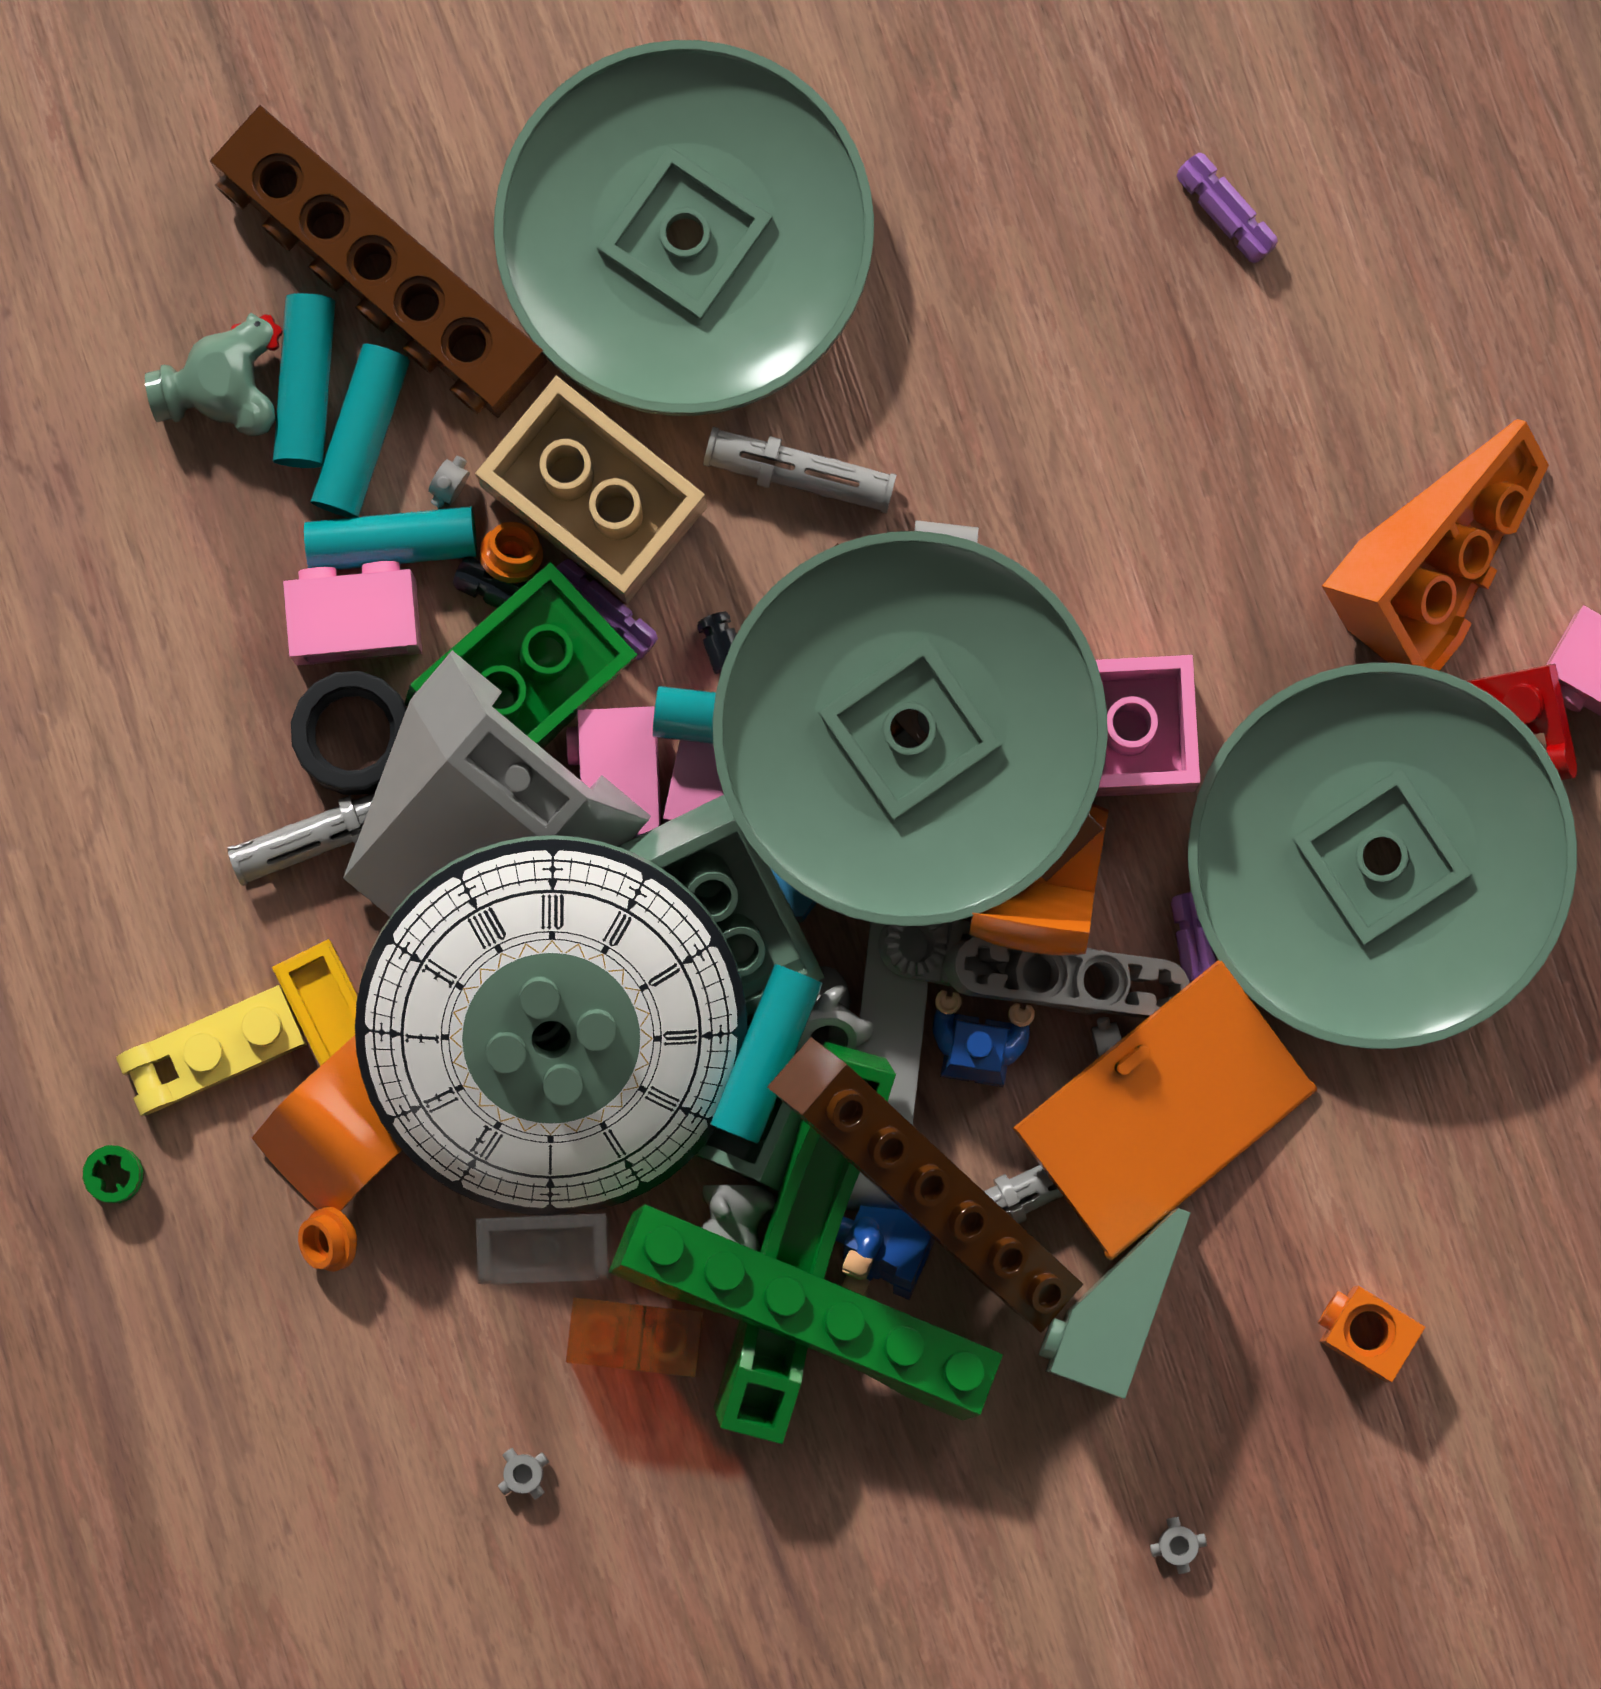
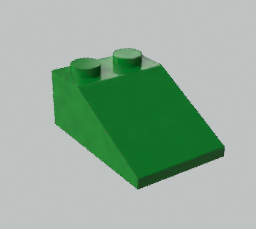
(544, 655)

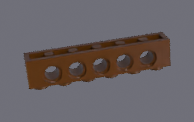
(266, 148)
(924, 1184)

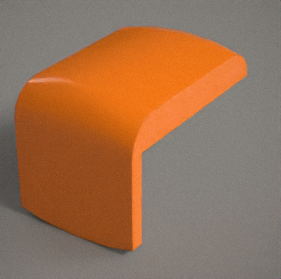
(1050, 914)
(328, 1134)

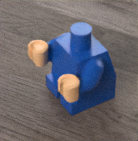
(978, 1049)
(883, 1246)

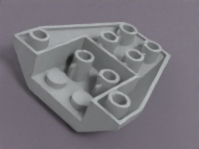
(467, 782)

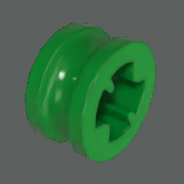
(97, 1186)

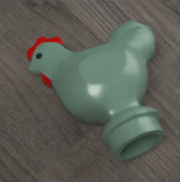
(219, 379)

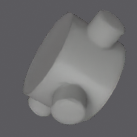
(448, 481)
(1105, 1036)
(523, 1473)
(1178, 1545)

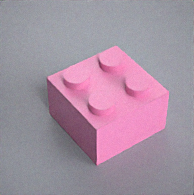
(1149, 726)

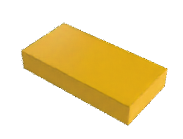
(320, 997)

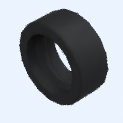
(306, 717)

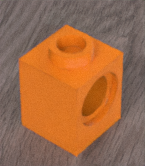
(1398, 1337)

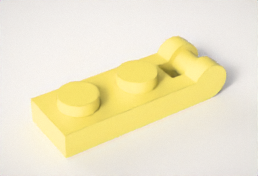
(213, 1049)

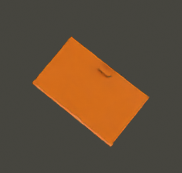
(1173, 1114)

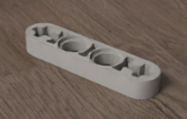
(1067, 980)

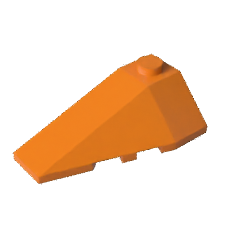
(1421, 567)

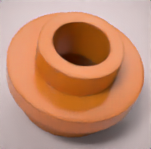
(516, 540)
(328, 1240)

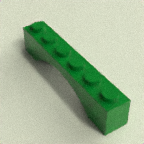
(775, 1296)
(763, 1367)

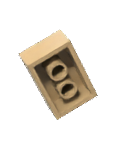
(591, 489)

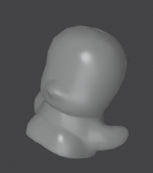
(831, 1016)
(738, 1212)

